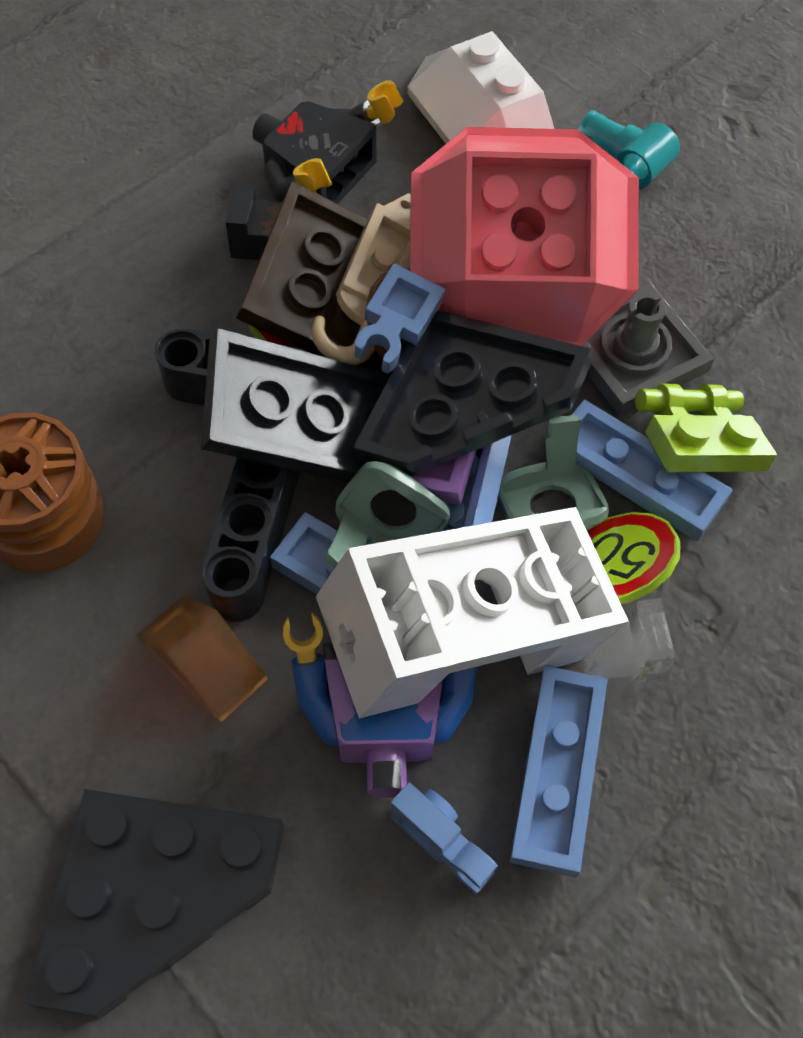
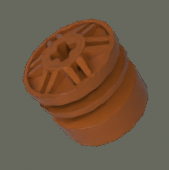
(46, 495)

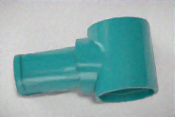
(641, 151)

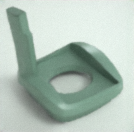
(558, 473)
(357, 520)

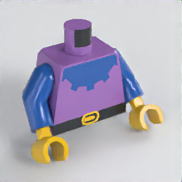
(381, 739)

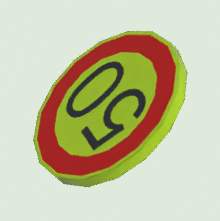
(636, 552)

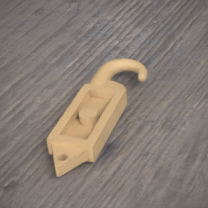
(381, 244)

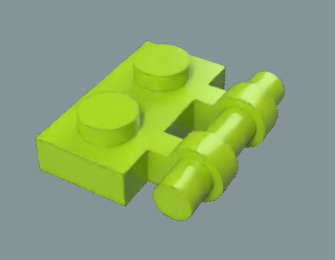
(707, 440)

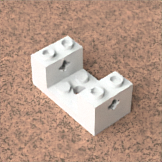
(412, 612)

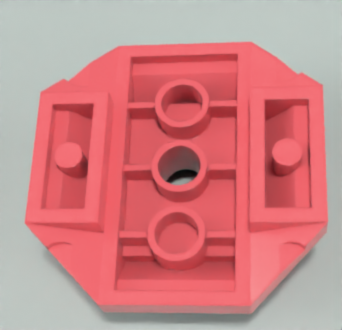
(562, 186)

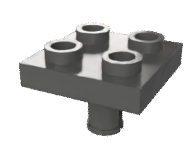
(642, 348)

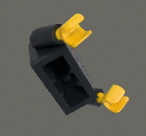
(324, 145)

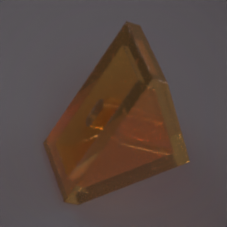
(204, 655)

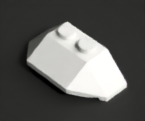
(477, 87)

